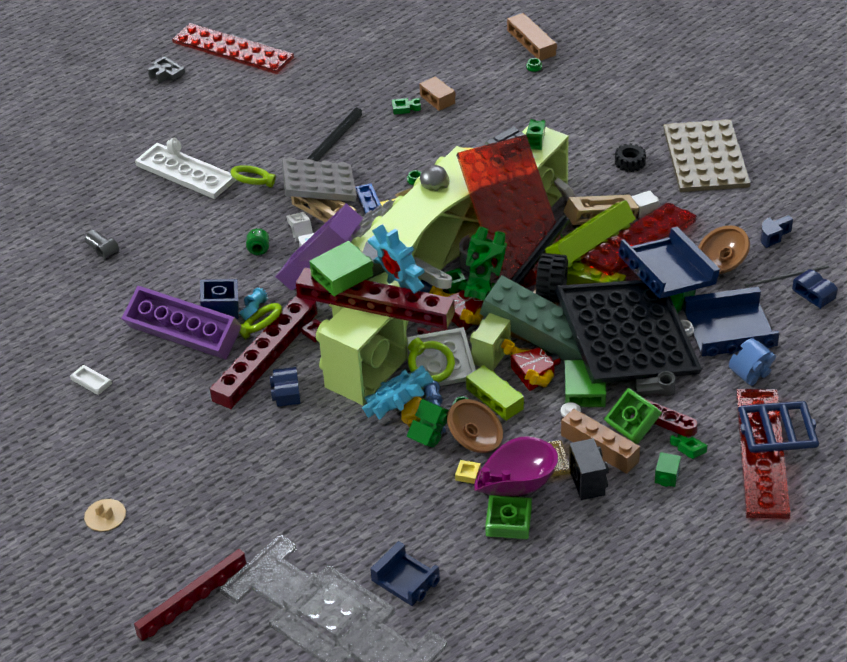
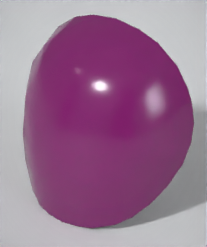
(517, 468)

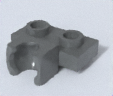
(164, 69)

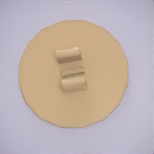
(105, 515)

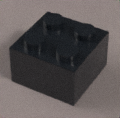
(588, 469)

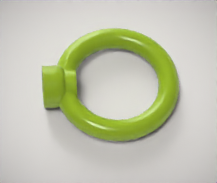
(268, 179)
(247, 329)
(417, 347)

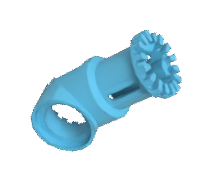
(252, 302)

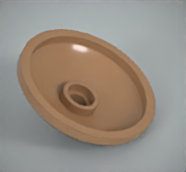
(726, 247)
(475, 426)

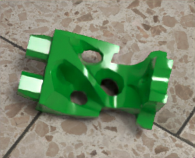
(479, 285)

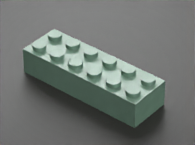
(532, 318)

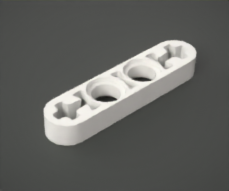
(433, 275)

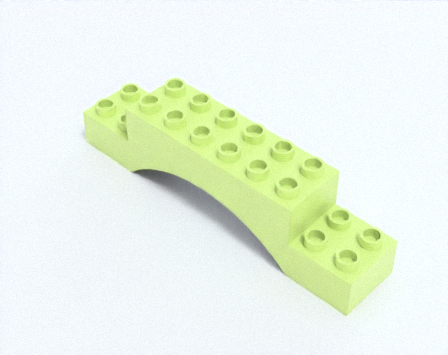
(367, 347)

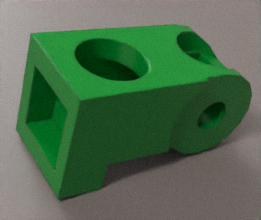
(536, 133)

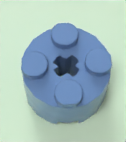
(752, 361)

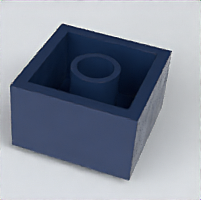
(220, 296)

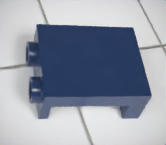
(404, 575)

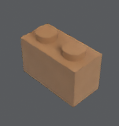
(437, 93)

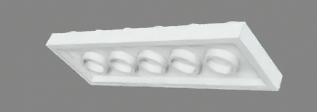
(185, 171)

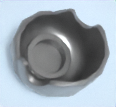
(434, 177)

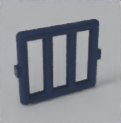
(772, 445)

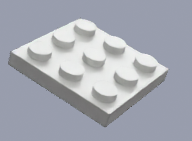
(436, 362)

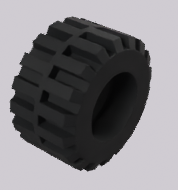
(551, 273)

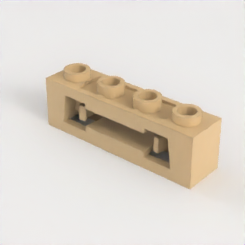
(594, 205)
(319, 208)

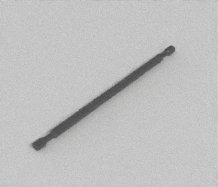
(784, 276)

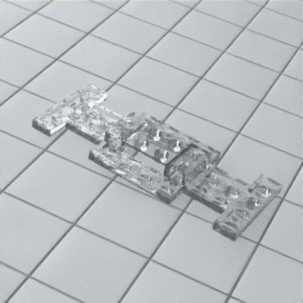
(332, 602)

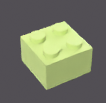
(488, 341)

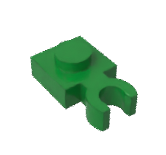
(403, 106)
(689, 446)

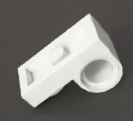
(299, 224)

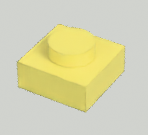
(467, 471)

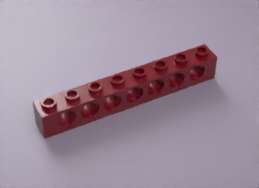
(382, 300)
(262, 352)

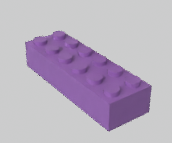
(330, 235)
(182, 322)

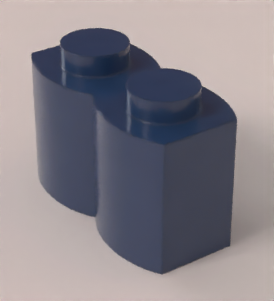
(815, 288)
(286, 386)

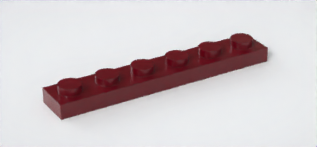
(189, 595)

